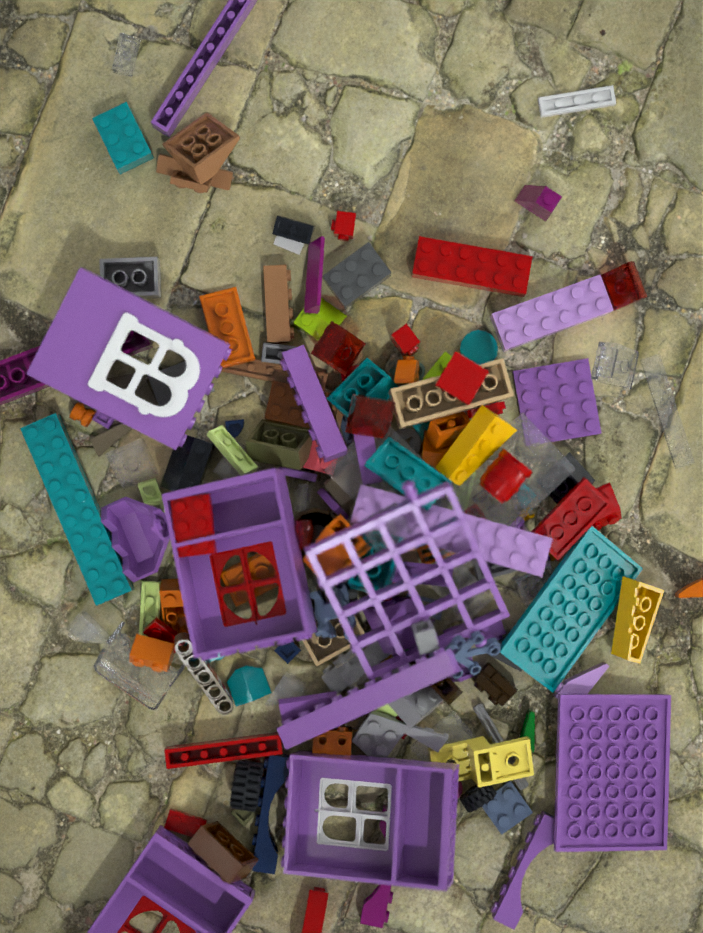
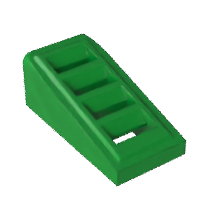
(528, 728)

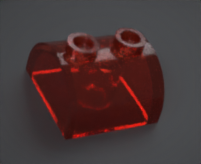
(624, 286)

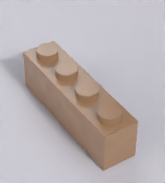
(277, 304)

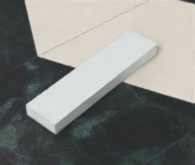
(576, 101)

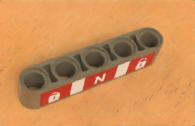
(205, 682)

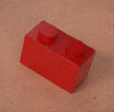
(405, 341)

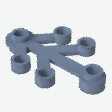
(492, 648)

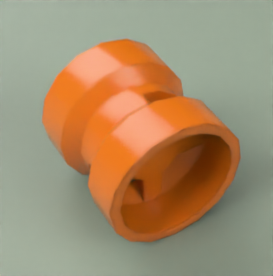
(82, 414)

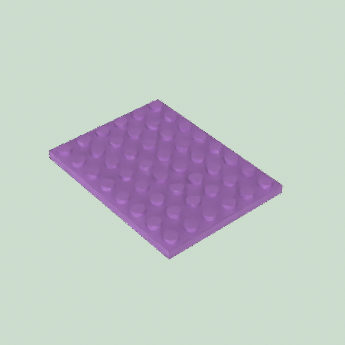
(612, 772)

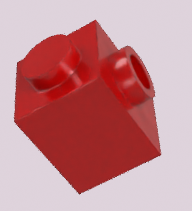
(344, 225)

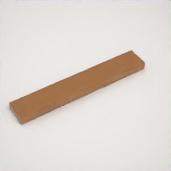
(268, 372)

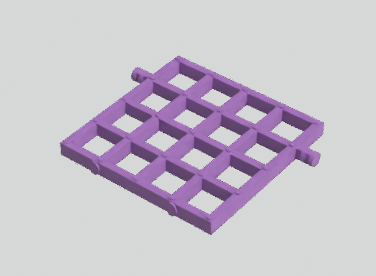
(408, 581)

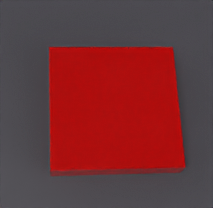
(461, 378)

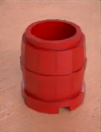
(504, 476)

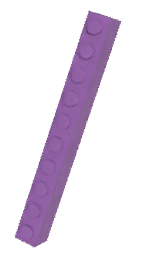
(201, 65)
(369, 698)

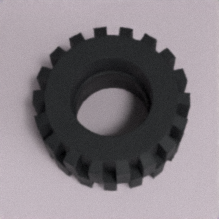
(246, 785)

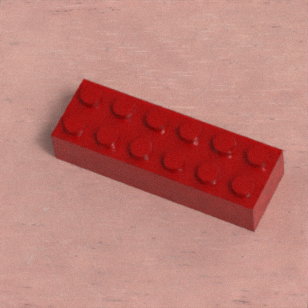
(472, 266)

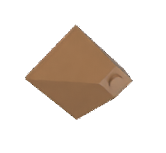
(202, 147)

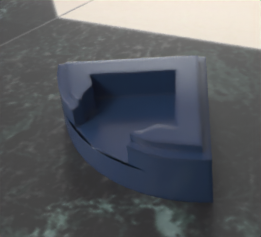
(234, 427)

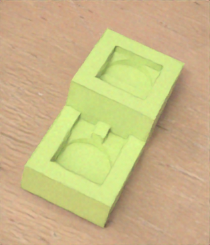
(151, 493)

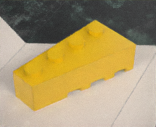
(475, 445)
(635, 618)

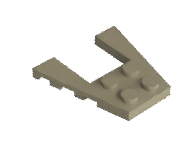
(108, 438)

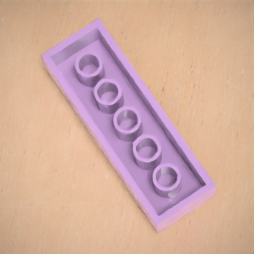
(551, 313)

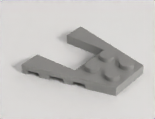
(382, 732)

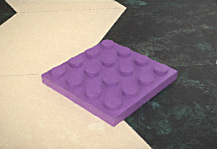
(559, 399)

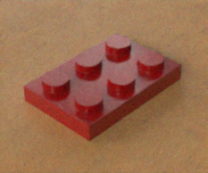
(192, 521)

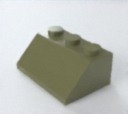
(279, 444)

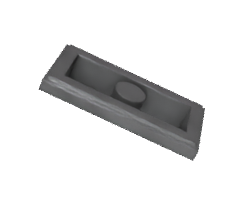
(273, 352)

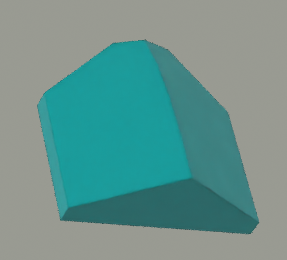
(248, 685)

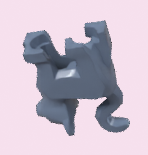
(324, 611)

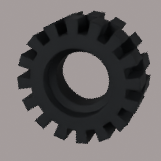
(477, 797)

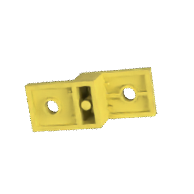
(487, 762)

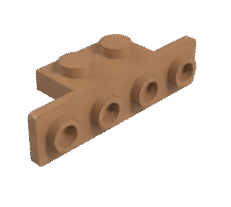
(169, 166)

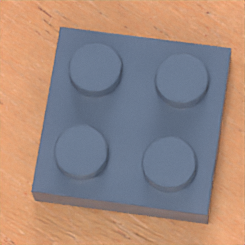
(507, 807)

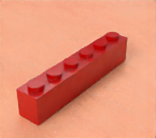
(223, 750)

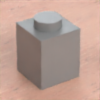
(425, 637)

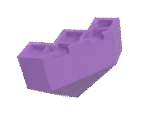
(138, 535)

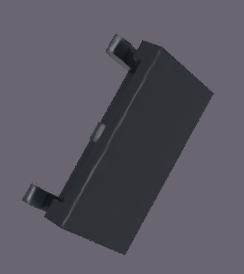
(293, 229)

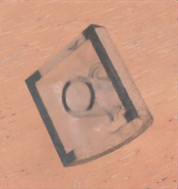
(529, 585)

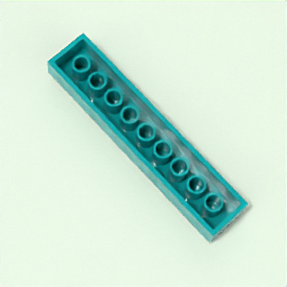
(76, 508)

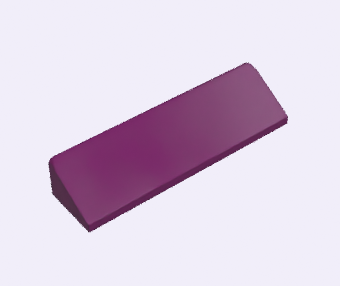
(314, 276)

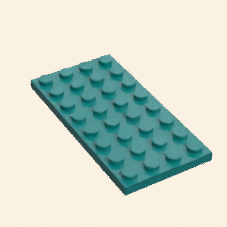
(569, 609)

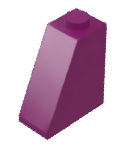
(538, 200)

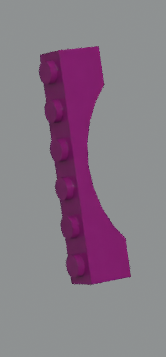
(375, 905)

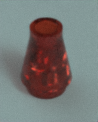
(304, 533)

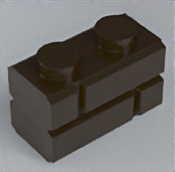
(494, 684)

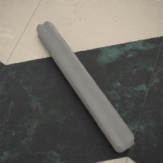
(495, 737)

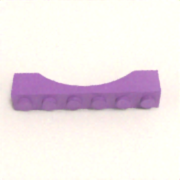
(509, 908)

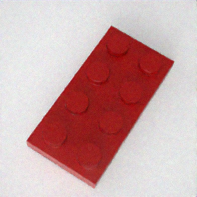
(572, 517)

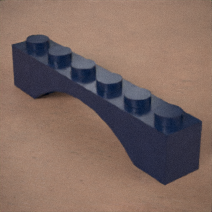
(265, 848)

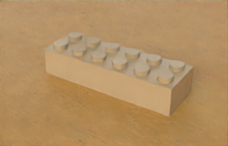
(426, 402)

